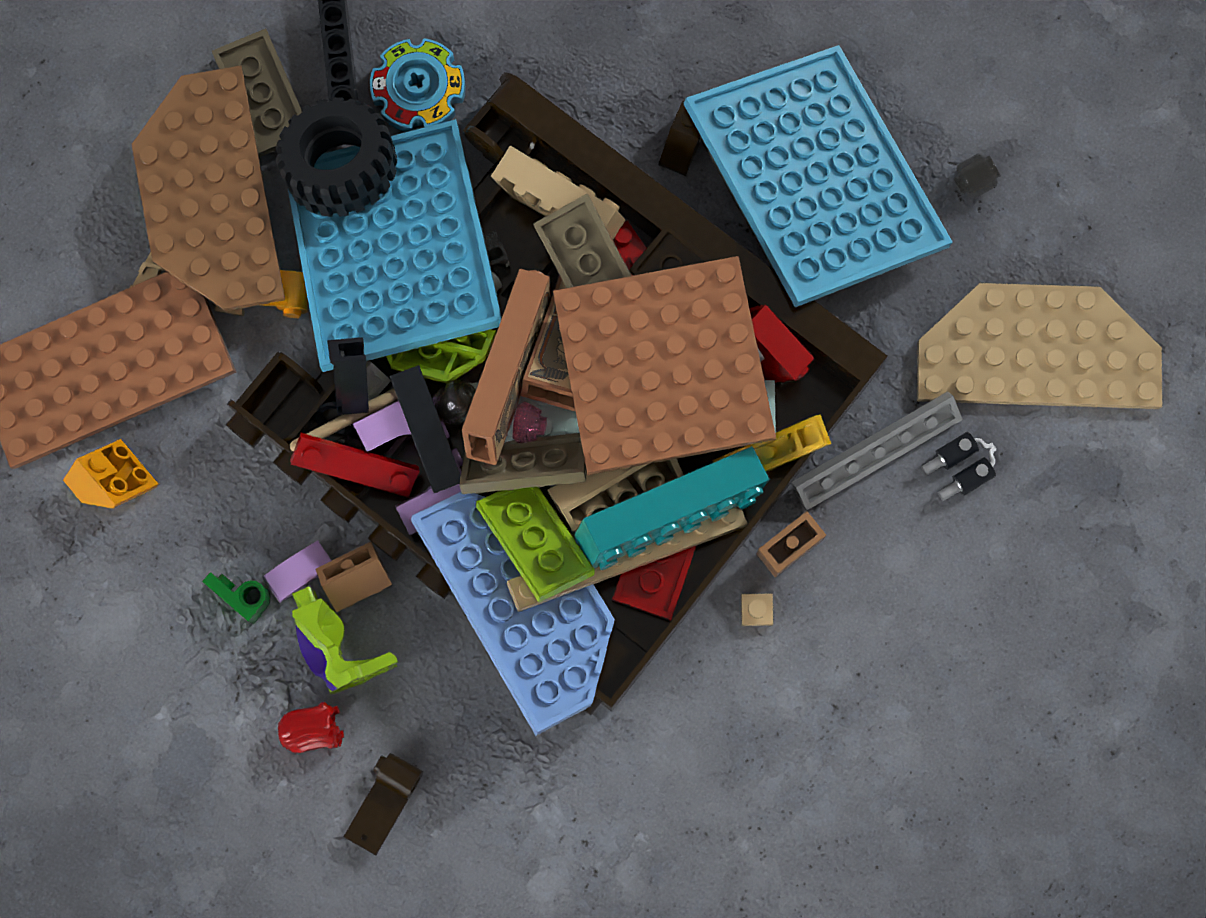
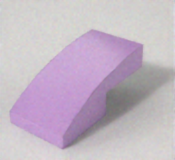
(296, 571)

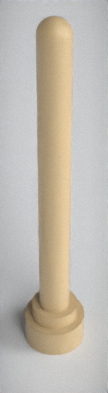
(346, 420)

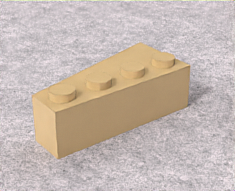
(548, 191)
(610, 488)

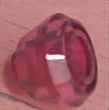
(528, 423)

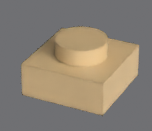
(757, 609)

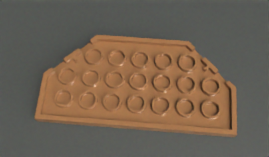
(208, 192)

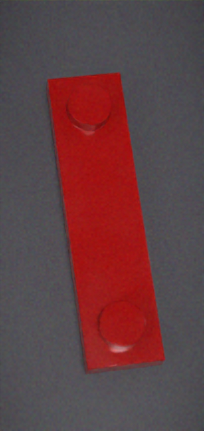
(354, 465)

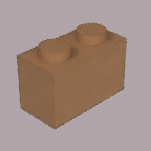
(791, 544)
(353, 577)

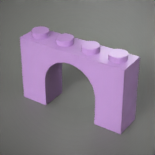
(385, 426)

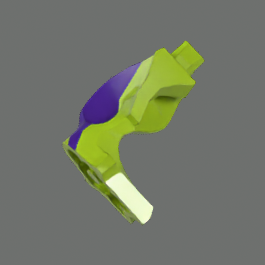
(320, 638)

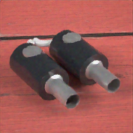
(956, 452)

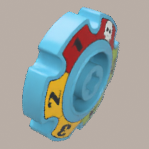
(422, 64)

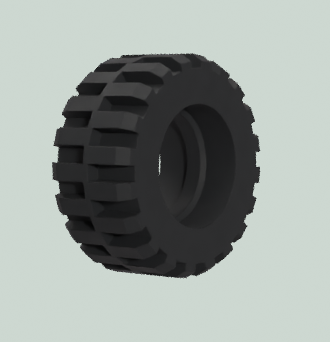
(330, 126)

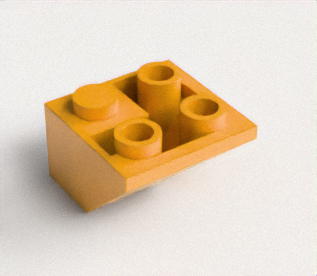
(109, 476)

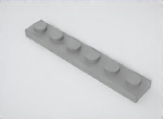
(877, 450)

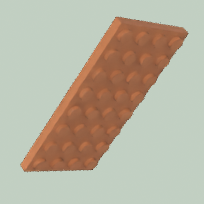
(106, 366)

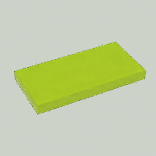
(535, 540)

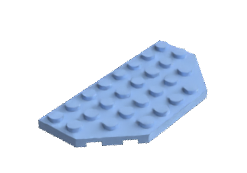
(542, 653)

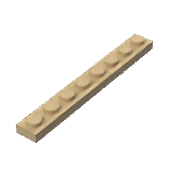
(707, 531)

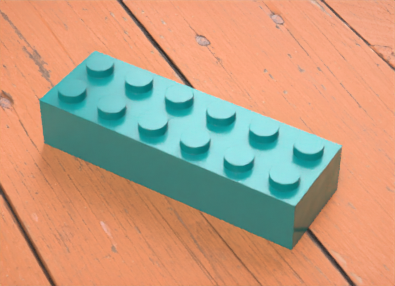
(671, 508)

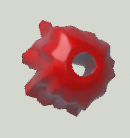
(310, 729)

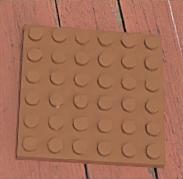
(663, 365)

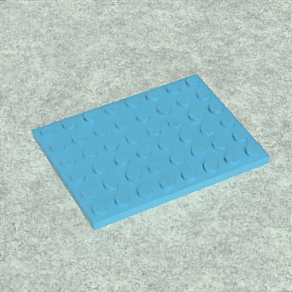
(817, 175)
(406, 265)

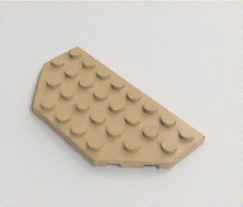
(1040, 350)

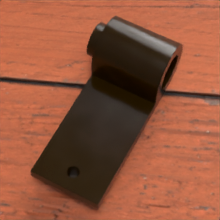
(384, 803)

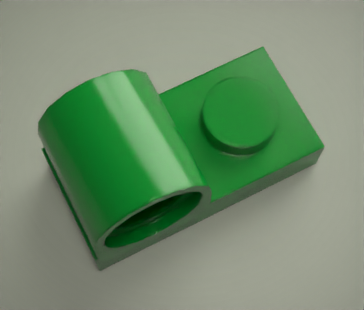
(238, 600)

